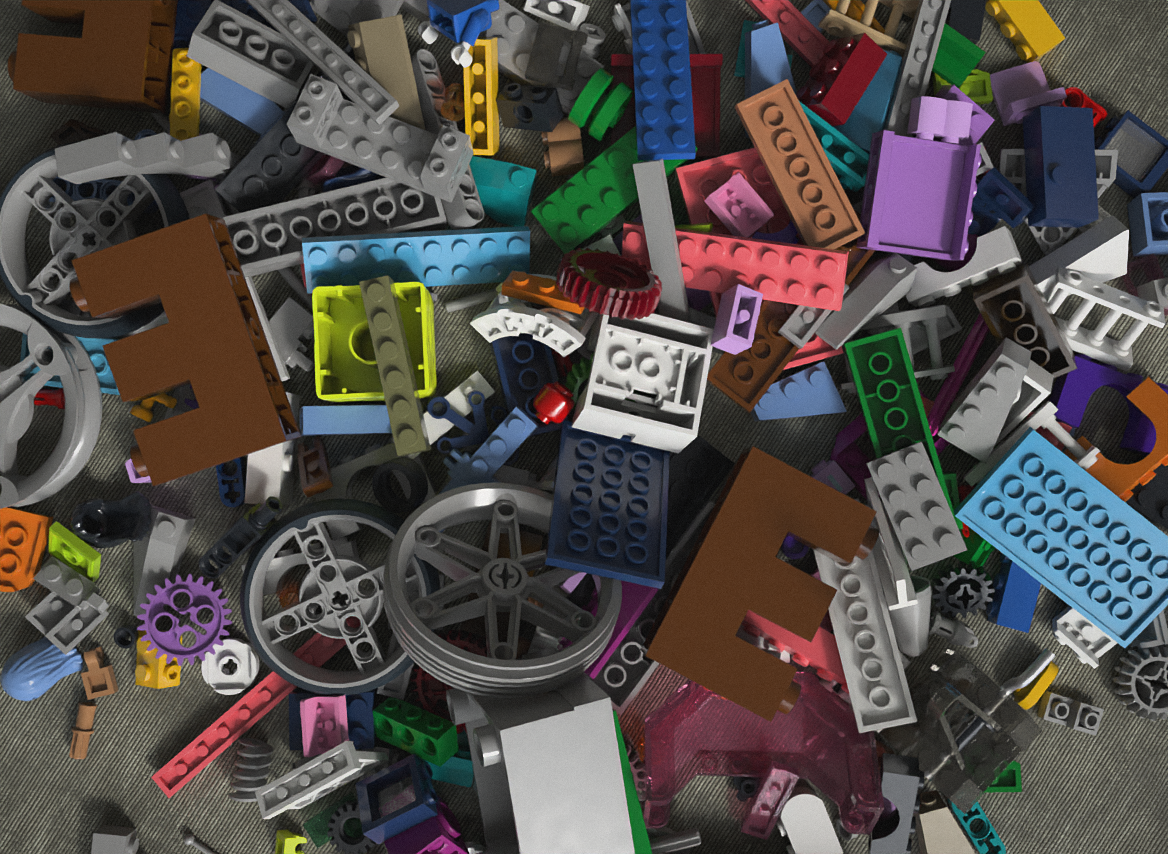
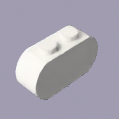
(807, 824)

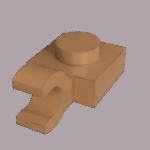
(98, 679)

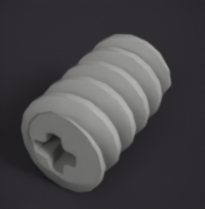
(253, 769)

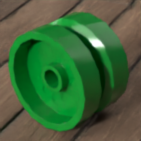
(597, 103)

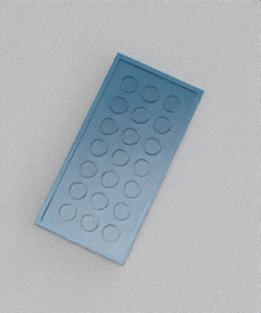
(1072, 536)

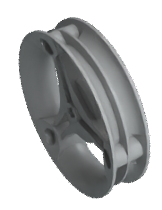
(55, 355)

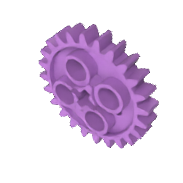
(169, 641)

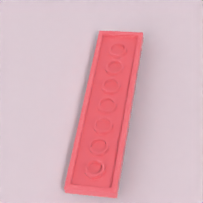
(773, 268)

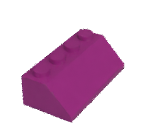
(634, 601)

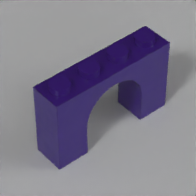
(1075, 388)

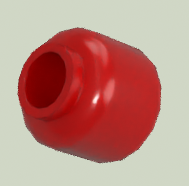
(553, 402)

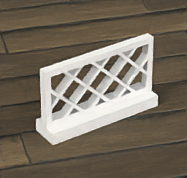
(889, 556)
(316, 779)

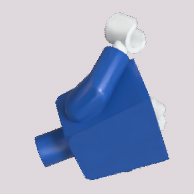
(460, 22)

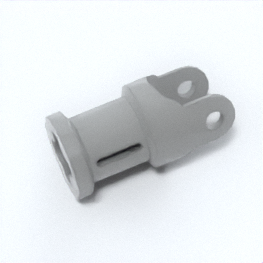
(953, 631)

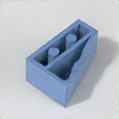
(800, 395)

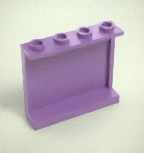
(918, 196)

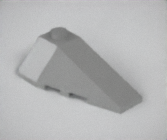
(870, 293)
(159, 554)

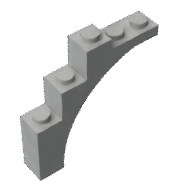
(157, 154)

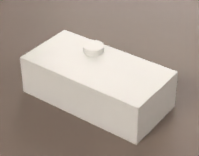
(272, 469)

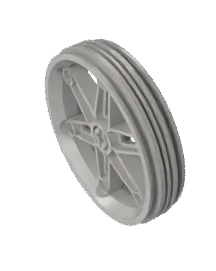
(499, 672)

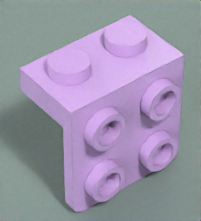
(1022, 91)

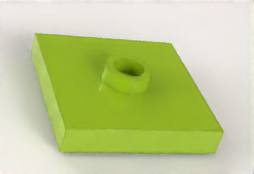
(73, 552)

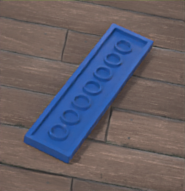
(662, 80)

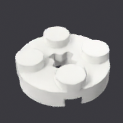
(219, 677)

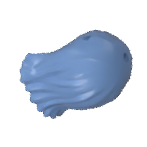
(37, 669)

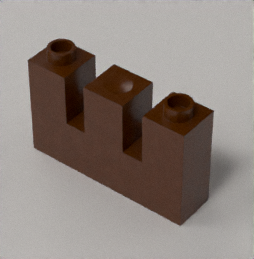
(115, 64)
(209, 343)
(737, 572)

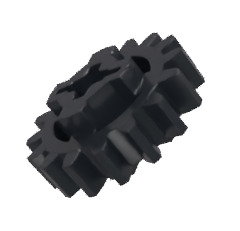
(962, 589)

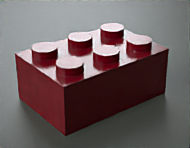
(841, 77)

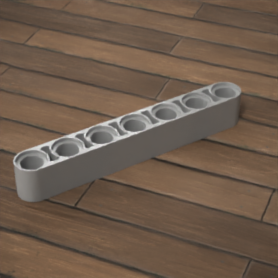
(466, 206)

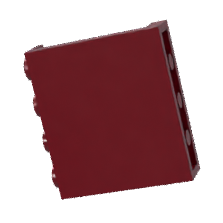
(705, 97)

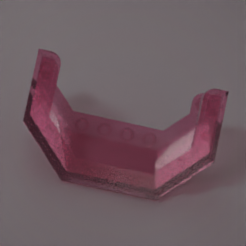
(716, 737)

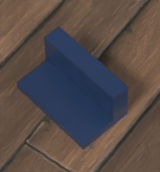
(1004, 198)

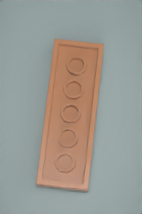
(799, 167)

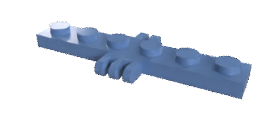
(492, 454)

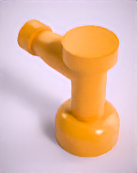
(144, 409)

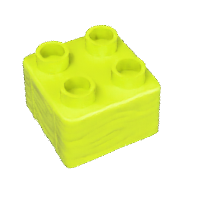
(344, 347)

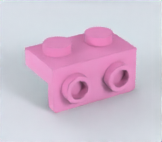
(739, 207)
(323, 723)

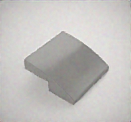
(64, 622)

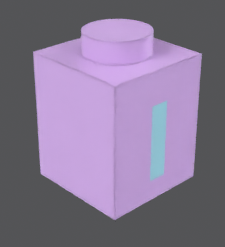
(833, 476)

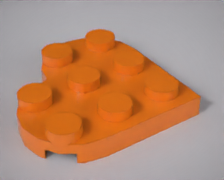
(21, 547)

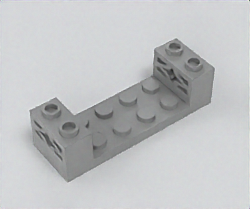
(388, 149)

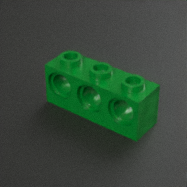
(415, 730)

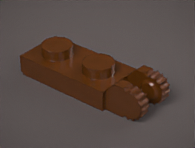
(314, 468)

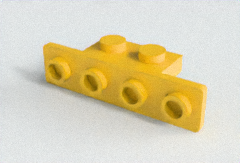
(185, 96)

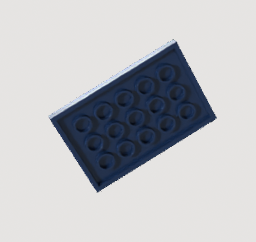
(609, 507)

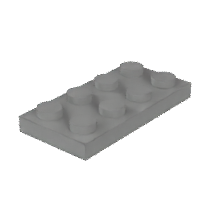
(916, 506)

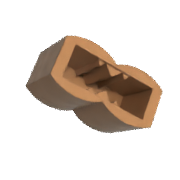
(565, 149)

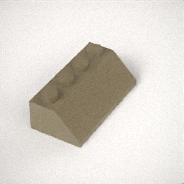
(384, 54)

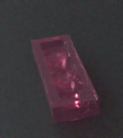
(769, 800)

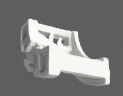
(549, 325)

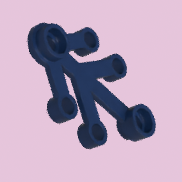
(476, 433)

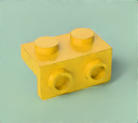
(153, 671)

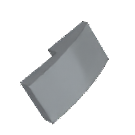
(1070, 712)

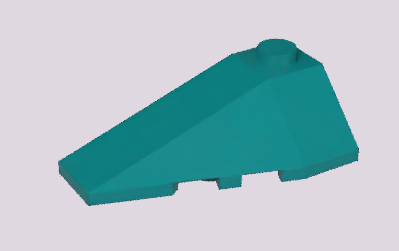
(504, 189)

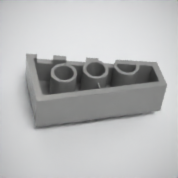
(985, 403)

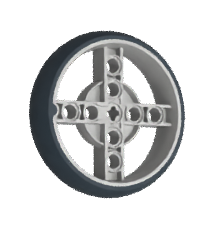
(38, 295)
(268, 630)

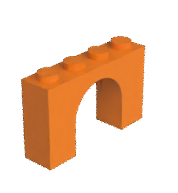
(1124, 477)

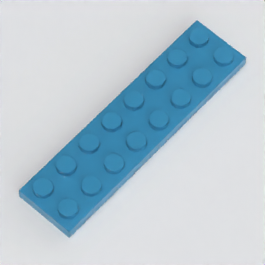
(421, 257)

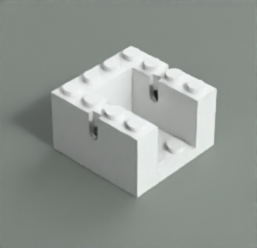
(666, 364)

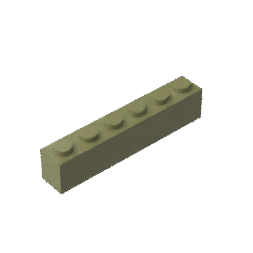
(395, 366)

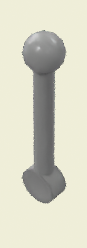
(190, 840)

